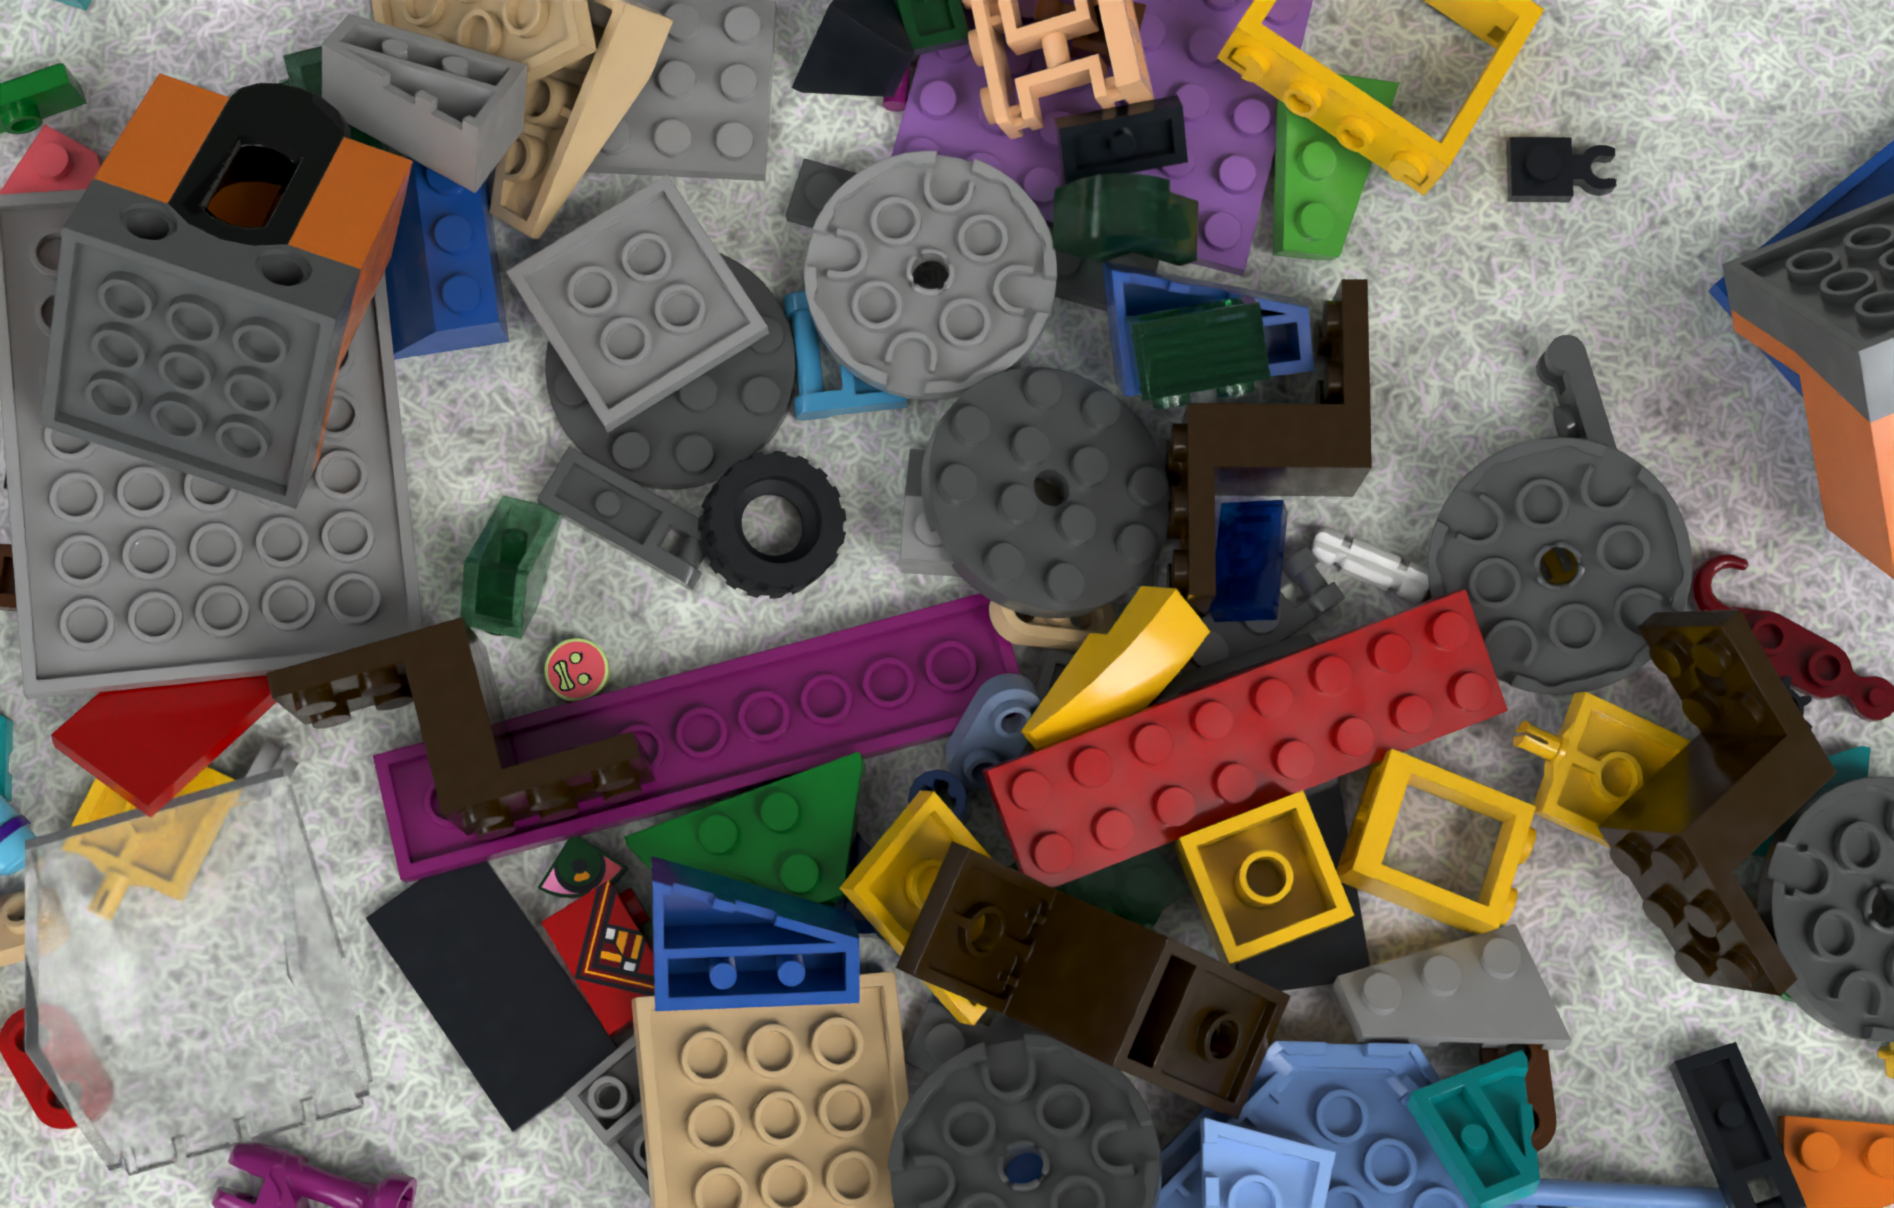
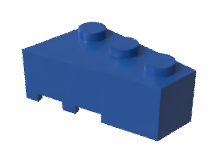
(1141, 291)
(746, 945)

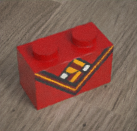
(606, 951)

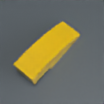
(1120, 669)

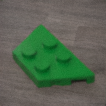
(777, 837)

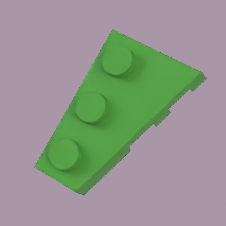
(1318, 181)

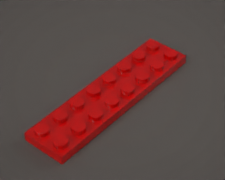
(1245, 740)

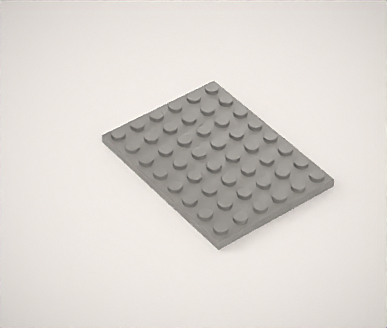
(170, 576)

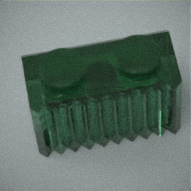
(1197, 350)

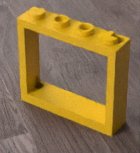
(1359, 119)

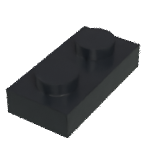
(1122, 139)

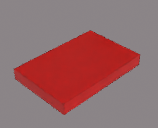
(160, 737)

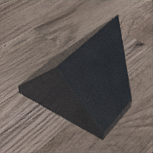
(857, 51)

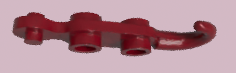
(1814, 663)

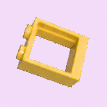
(1373, 825)

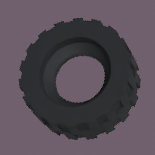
(810, 495)

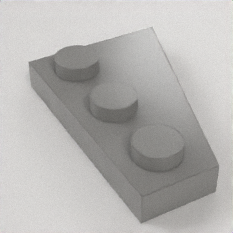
(1456, 992)

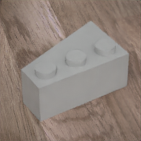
(425, 96)

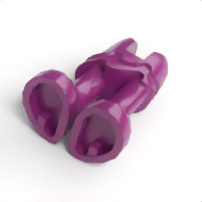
(293, 1179)

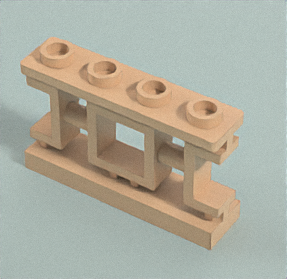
(987, 46)

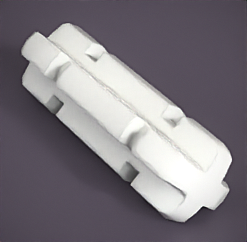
(1370, 564)

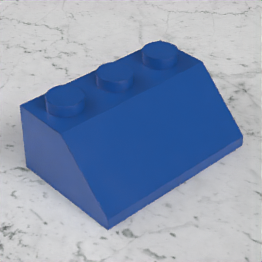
(444, 269)

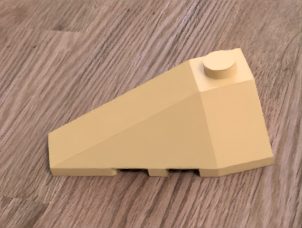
(575, 114)

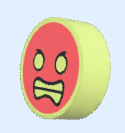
(577, 670)

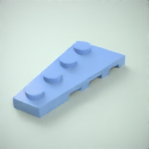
(1260, 1169)

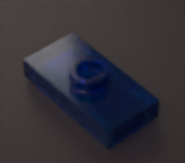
(1249, 560)

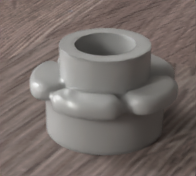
(273, 757)

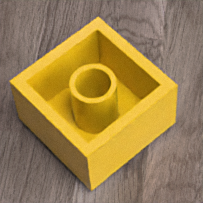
(1263, 879)

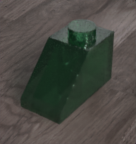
(508, 567)

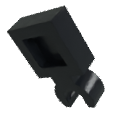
(1547, 170)

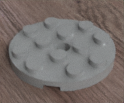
(917, 212)

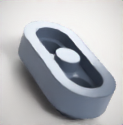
(983, 732)

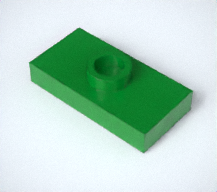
(36, 97)

